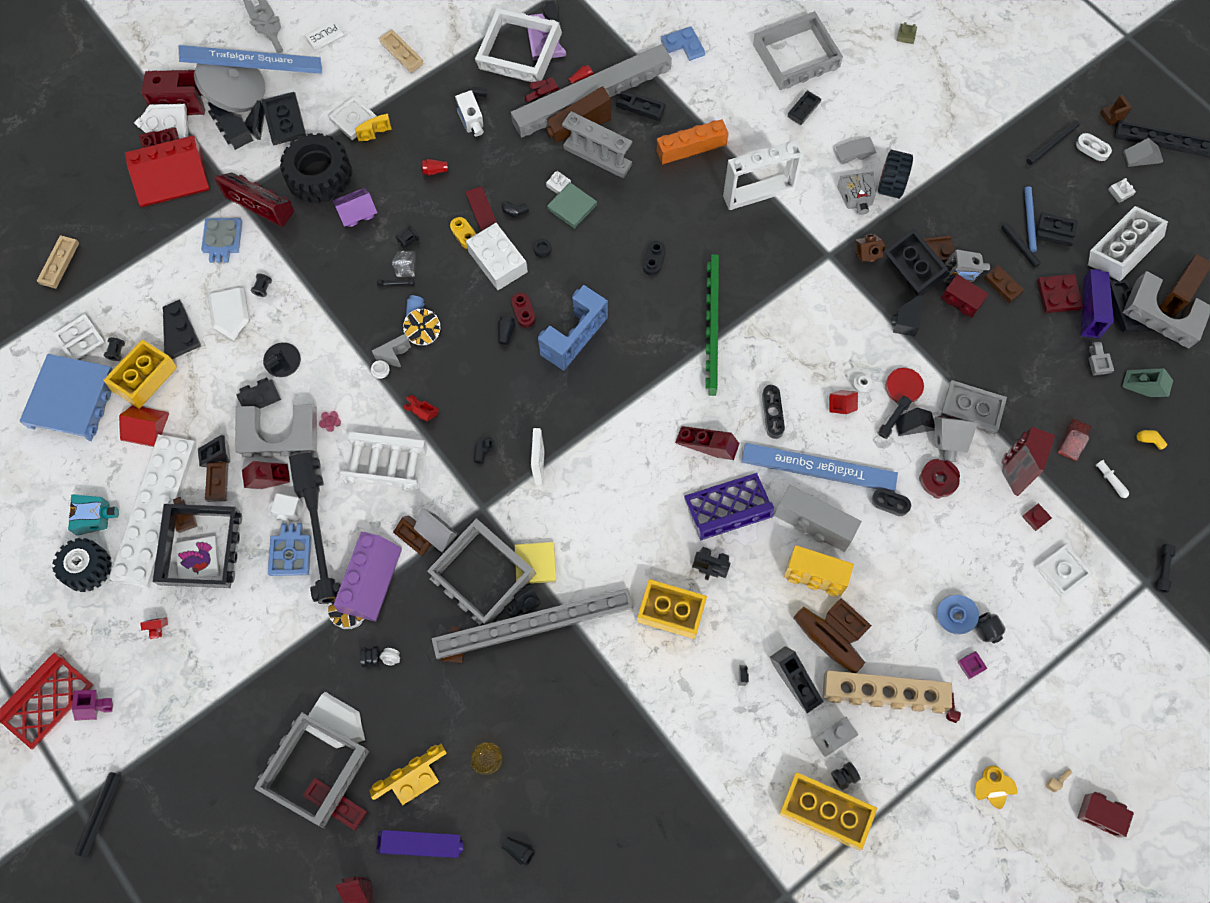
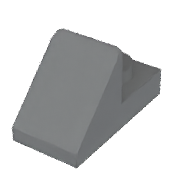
(389, 350)

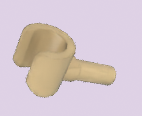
(1054, 784)

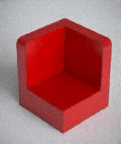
(843, 402)

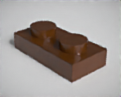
(1004, 284)
(216, 482)

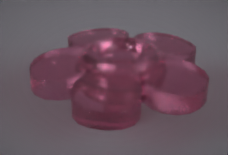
(329, 421)

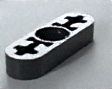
(769, 419)

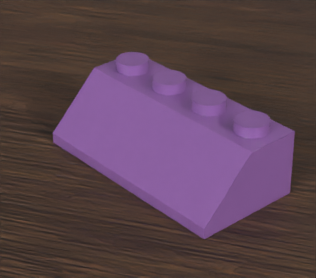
(367, 577)

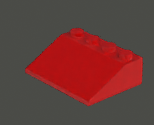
(167, 171)

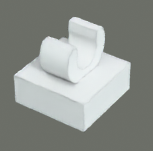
(557, 182)
(1122, 190)

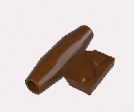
(836, 633)

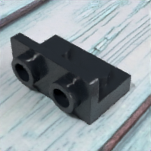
(260, 395)

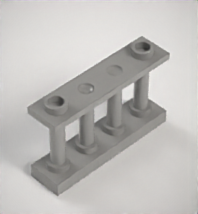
(592, 152)

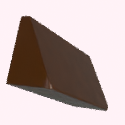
(411, 537)

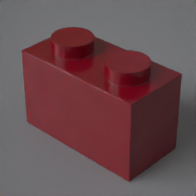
(964, 296)
(1105, 815)

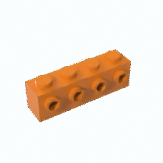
(692, 141)

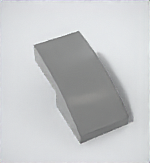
(857, 148)

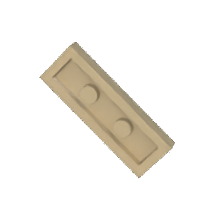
(401, 51)
(58, 262)

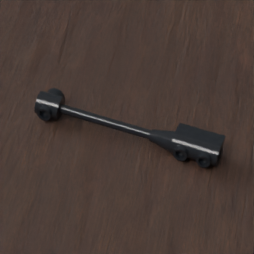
(306, 485)

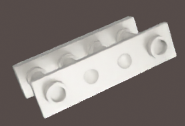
(378, 443)

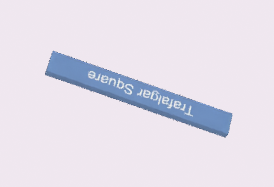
(249, 59)
(819, 467)

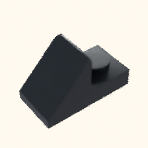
(214, 451)

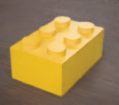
(140, 374)
(818, 571)
(671, 609)

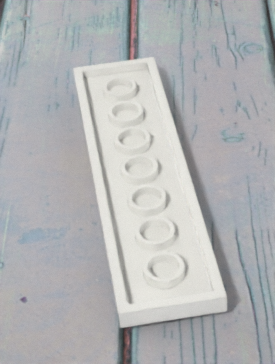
(160, 485)

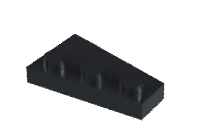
(1120, 294)
(178, 331)

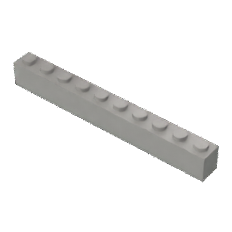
(614, 79)

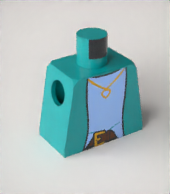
(89, 514)

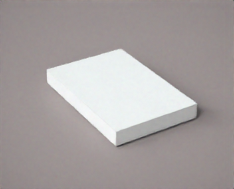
(537, 458)

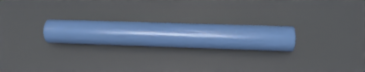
(1030, 219)

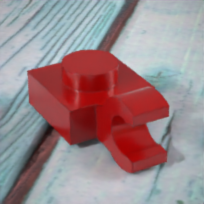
(423, 409)

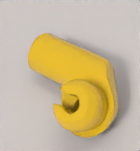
(1151, 436)

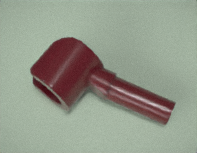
(953, 715)

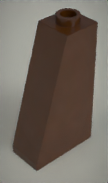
(593, 107)
(1185, 286)

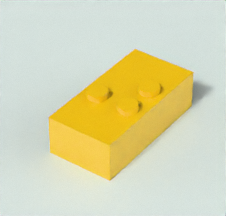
(828, 811)

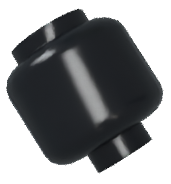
(990, 628)

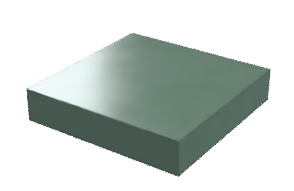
(572, 205)

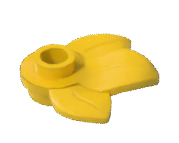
(997, 789)

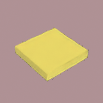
(541, 558)

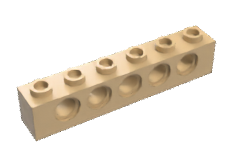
(940, 691)

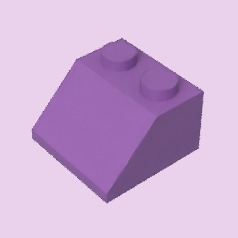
(355, 207)

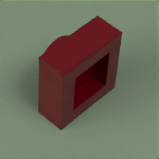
(1037, 517)

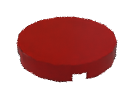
(904, 383)

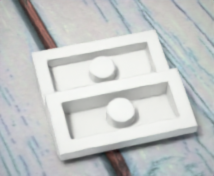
(79, 338)

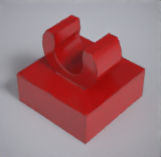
(154, 627)

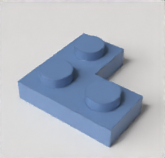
(684, 39)

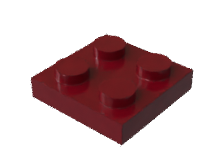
(1059, 293)

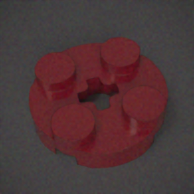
(937, 488)

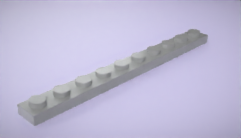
(532, 623)

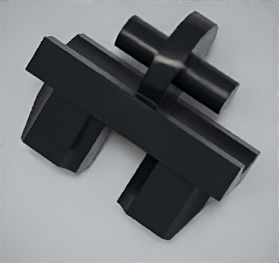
(710, 565)

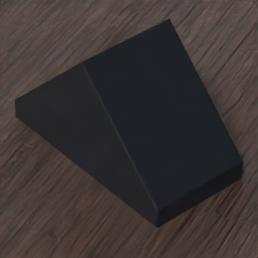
(915, 422)

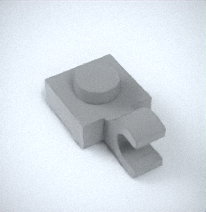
(1100, 362)

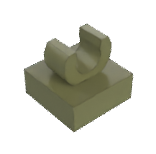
(907, 33)

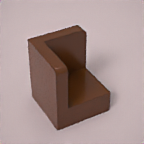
(1117, 111)

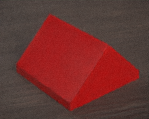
(142, 425)

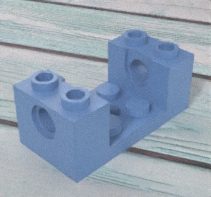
(592, 312)

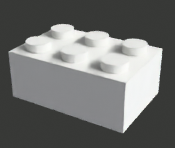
(496, 256)

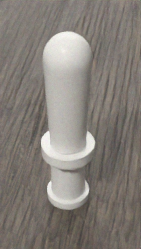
(1115, 482)

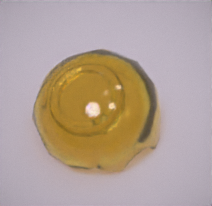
(486, 758)

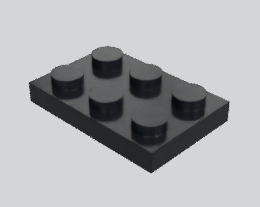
(283, 118)

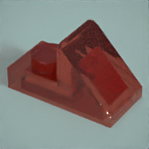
(1075, 439)

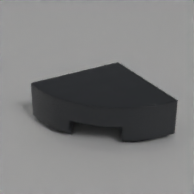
(743, 675)

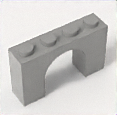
(1144, 308)
(250, 440)

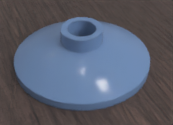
(958, 605)

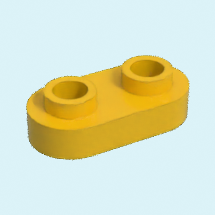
(461, 231)

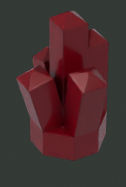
(543, 87)

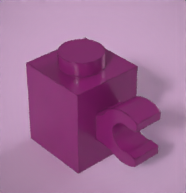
(87, 704)

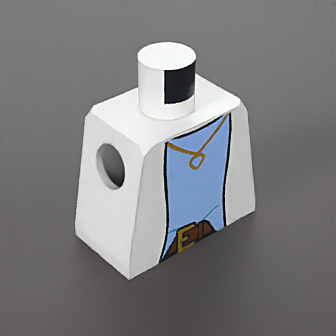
(469, 113)

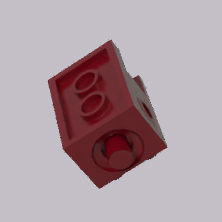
(173, 88)

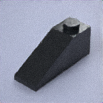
(796, 678)

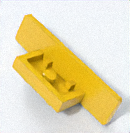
(411, 779)

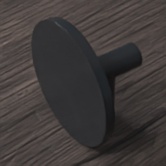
(282, 359)

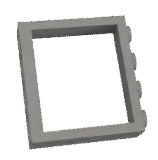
(792, 28)
(456, 548)
(287, 744)

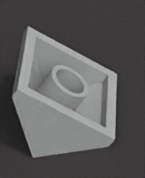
(435, 530)

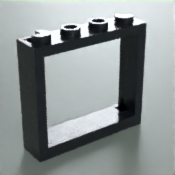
(166, 537)

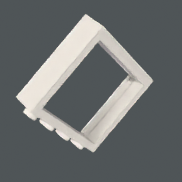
(514, 69)
(766, 188)

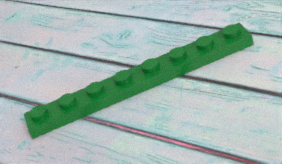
(712, 331)

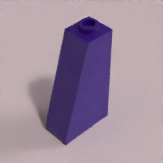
(1097, 304)
(418, 844)

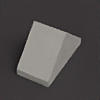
(1143, 154)

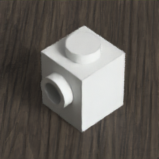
(286, 508)

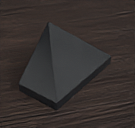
(255, 120)

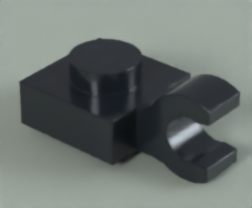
(523, 601)

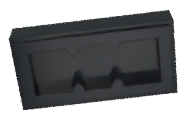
(804, 107)

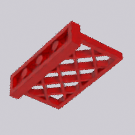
(30, 688)

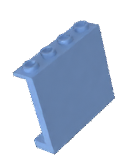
(68, 397)

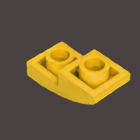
(368, 128)

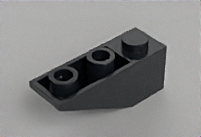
(232, 125)

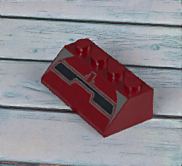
(255, 198)
(1026, 459)

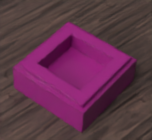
(972, 665)

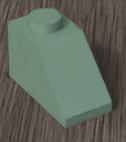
(1149, 382)

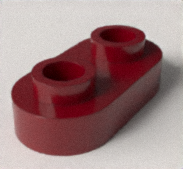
(523, 308)

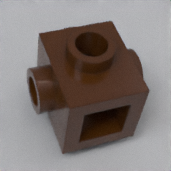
(870, 248)

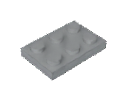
(975, 405)

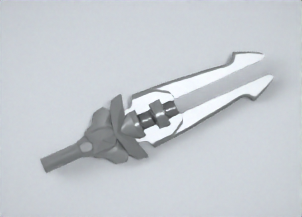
(264, 22)

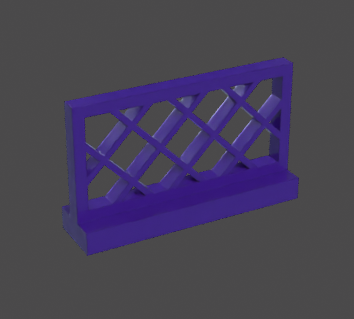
(738, 518)

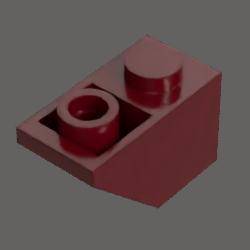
(265, 475)

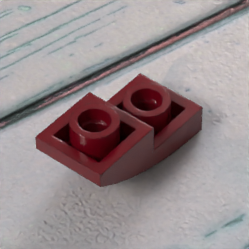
(154, 137)

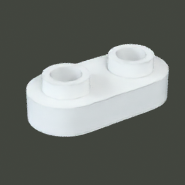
(1093, 147)

